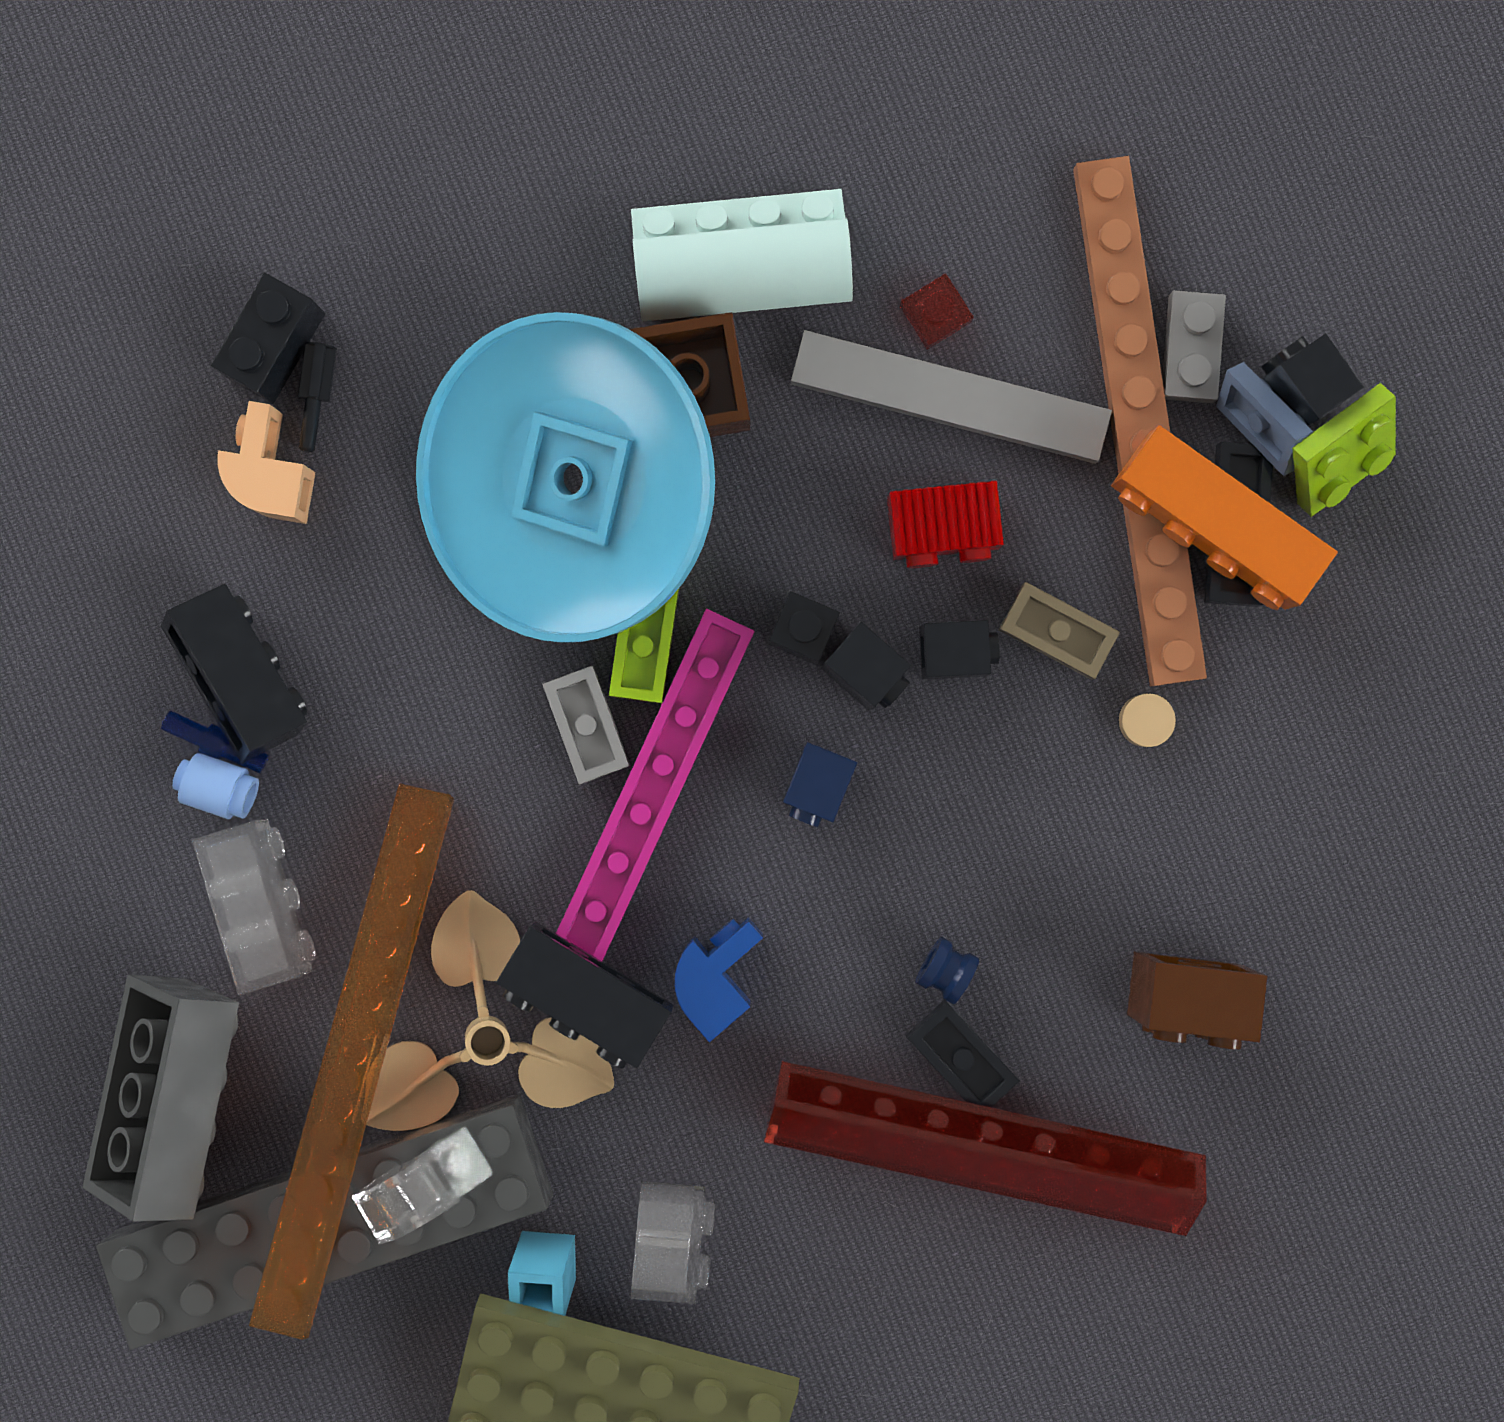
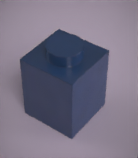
(818, 785)

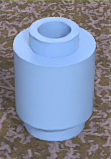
(215, 786)

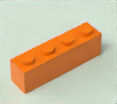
(1223, 520)

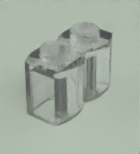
(669, 1242)

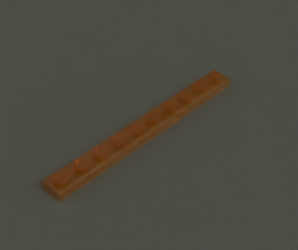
(351, 1064)

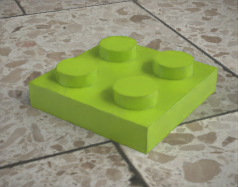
(1345, 450)

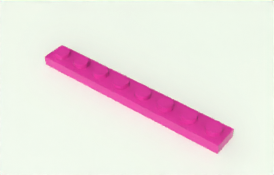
(654, 783)

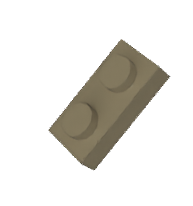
(1059, 631)

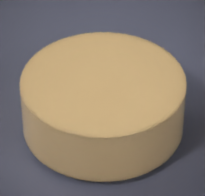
(1147, 720)

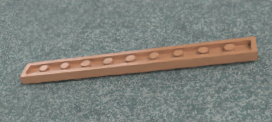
(1137, 407)

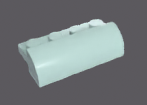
(742, 255)

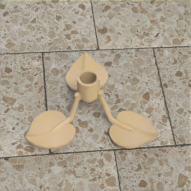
(558, 1072)

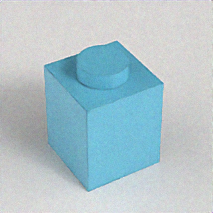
(543, 1271)

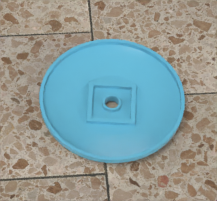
(496, 463)

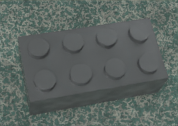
(160, 1098)

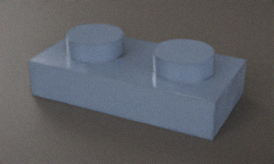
(1262, 416)

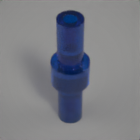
(209, 739)

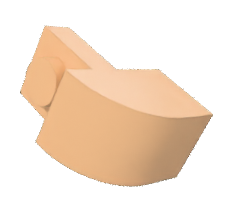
(254, 476)

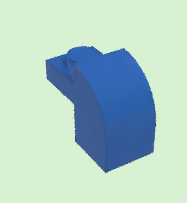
(701, 980)

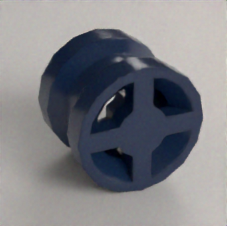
(947, 970)

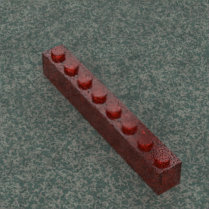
(986, 1149)

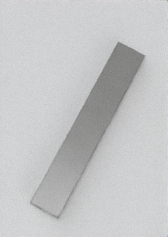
(951, 397)

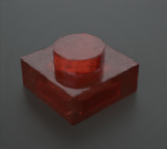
(936, 311)

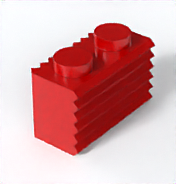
(945, 522)

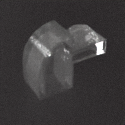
(422, 1186)

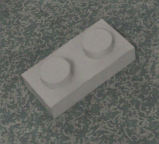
(1193, 346)
(586, 725)

